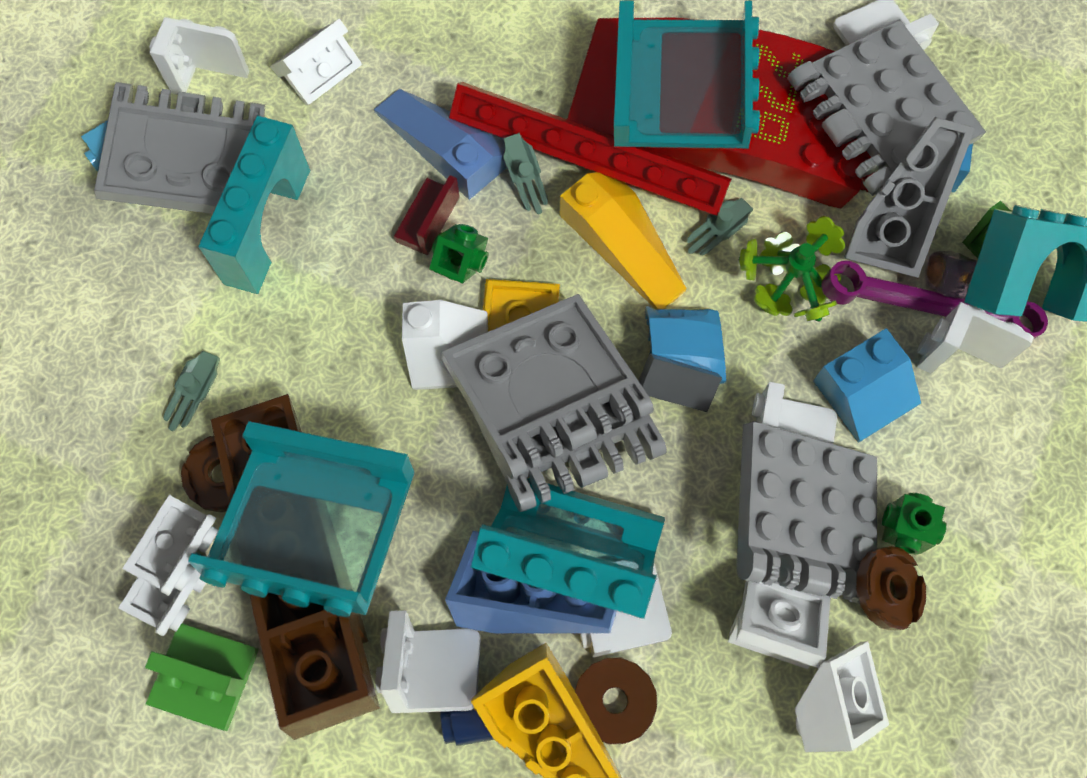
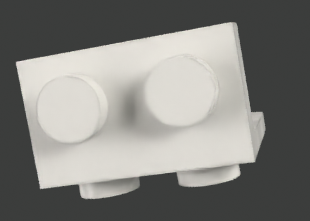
(879, 15)
(186, 46)
(974, 333)
(792, 415)
(168, 543)
(157, 608)
(632, 631)
(427, 667)

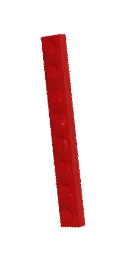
(590, 148)

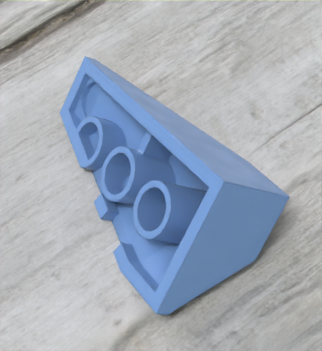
(446, 144)
(508, 606)

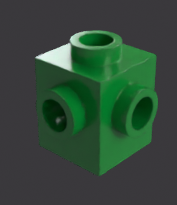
(459, 253)
(903, 529)

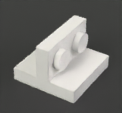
(318, 62)
(782, 624)

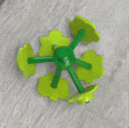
(799, 262)

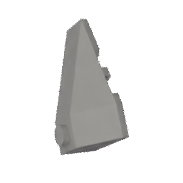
(907, 209)

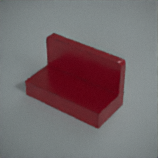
(428, 214)

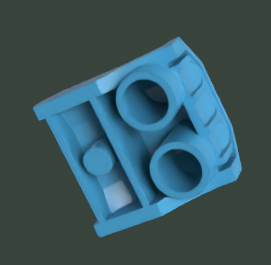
(688, 337)

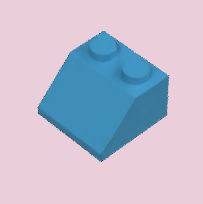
(870, 385)

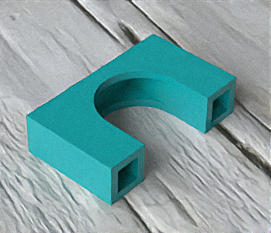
(266, 165)
(1014, 253)

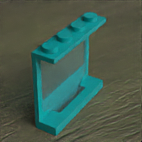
(686, 81)
(309, 520)
(575, 549)

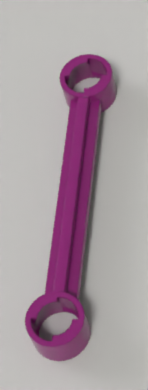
(911, 297)

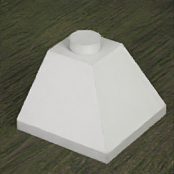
(429, 330)
(842, 703)

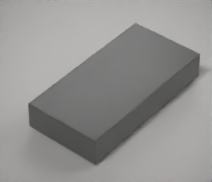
(679, 382)

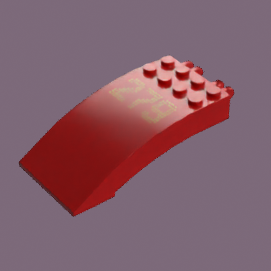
(790, 144)

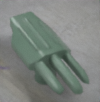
(522, 169)
(730, 219)
(193, 386)

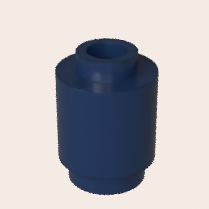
(463, 727)

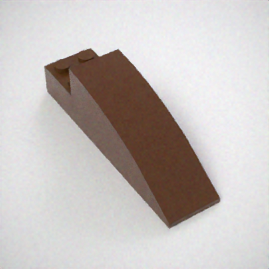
(309, 654)

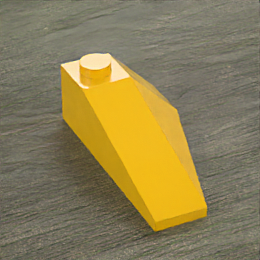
(620, 231)
(542, 719)

